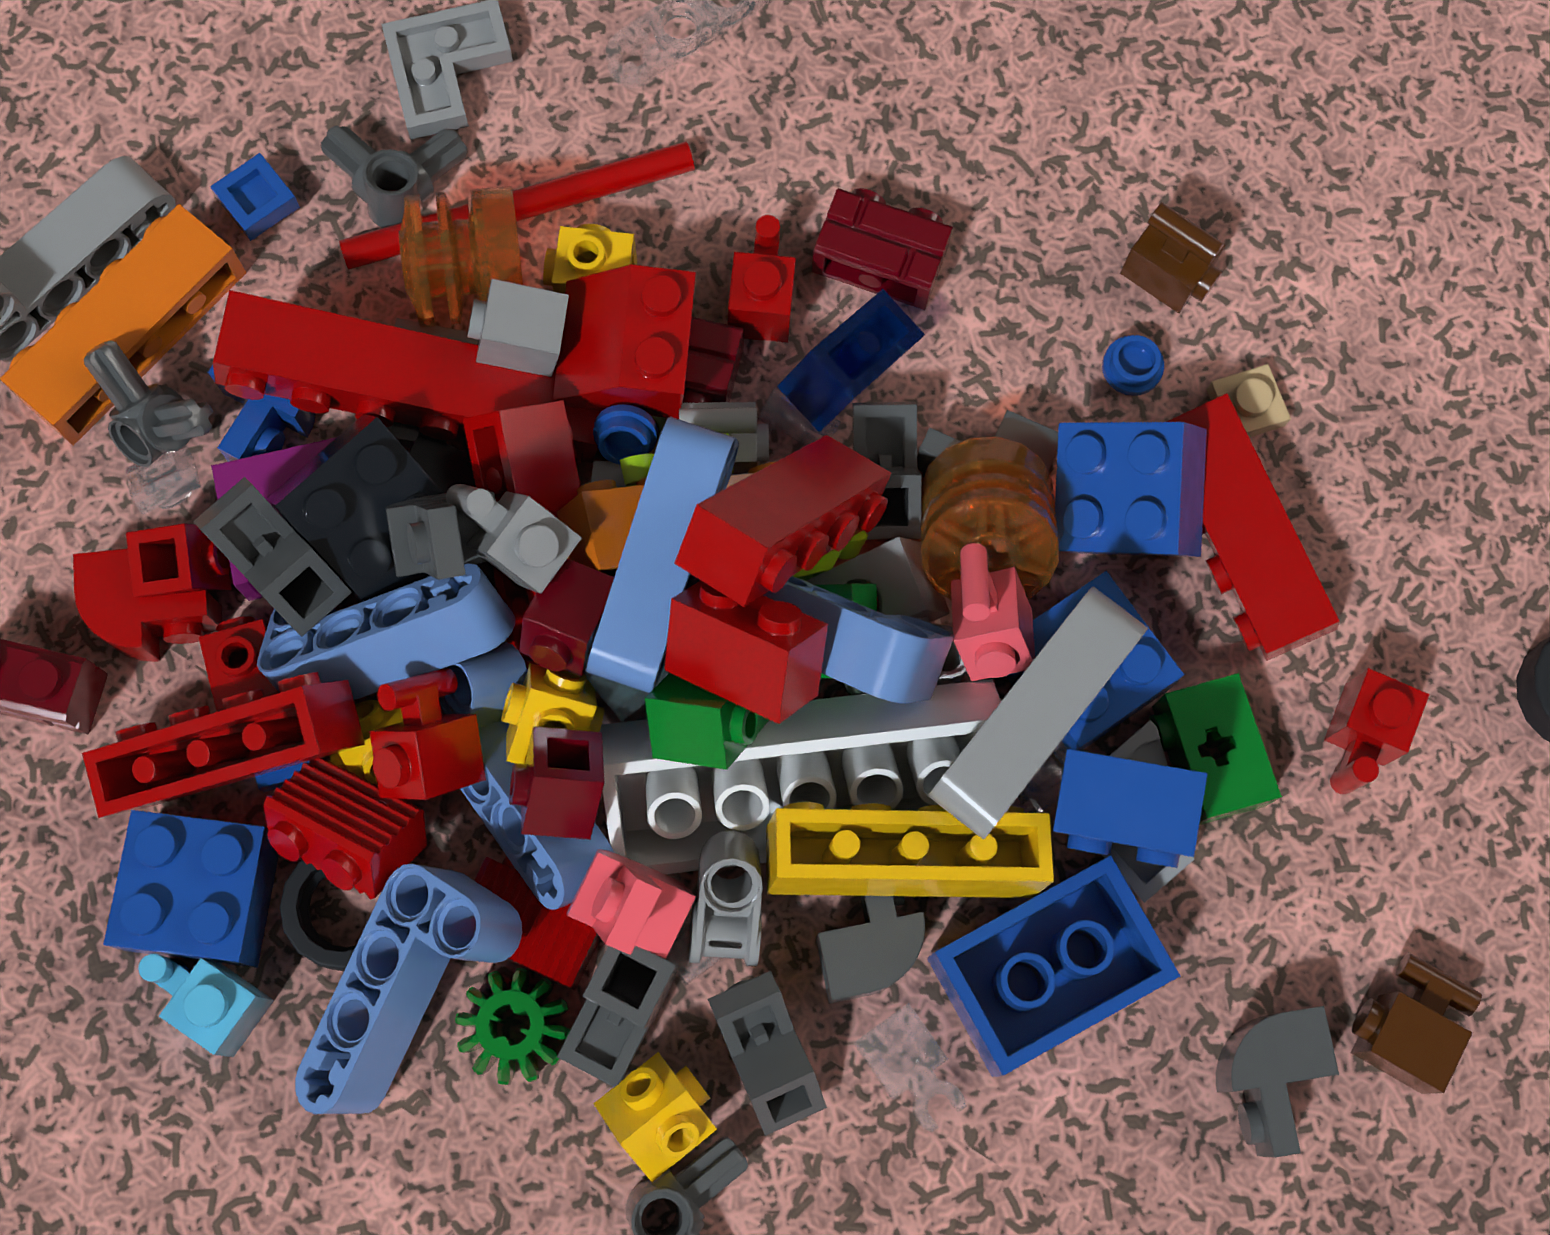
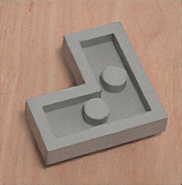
(430, 53)

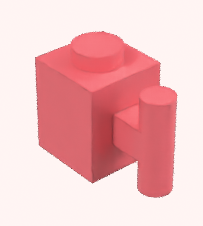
(990, 618)

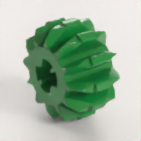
(504, 1047)

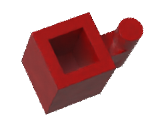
(762, 286)
(1373, 725)
(428, 749)

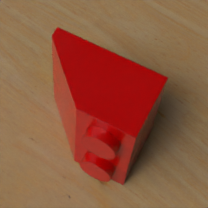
(626, 340)

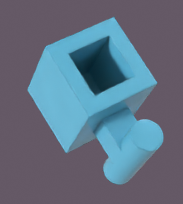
(208, 1002)

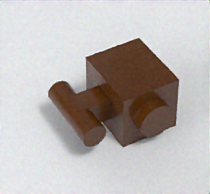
(1174, 259)
(1411, 1034)

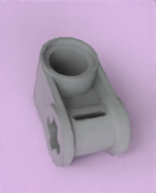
(727, 911)

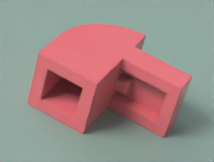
(631, 904)

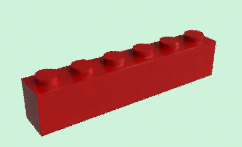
(373, 370)

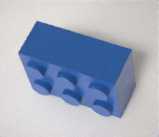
(1052, 967)

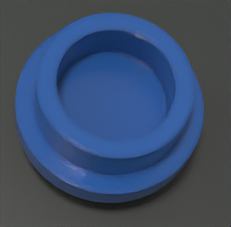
(1133, 365)
(624, 432)

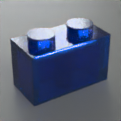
(850, 360)

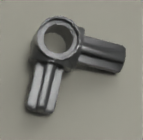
(386, 170)
(144, 417)
(688, 1189)

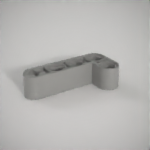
(72, 248)
(1037, 712)

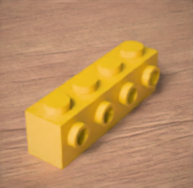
(905, 853)

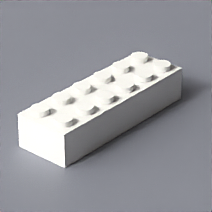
(824, 754)

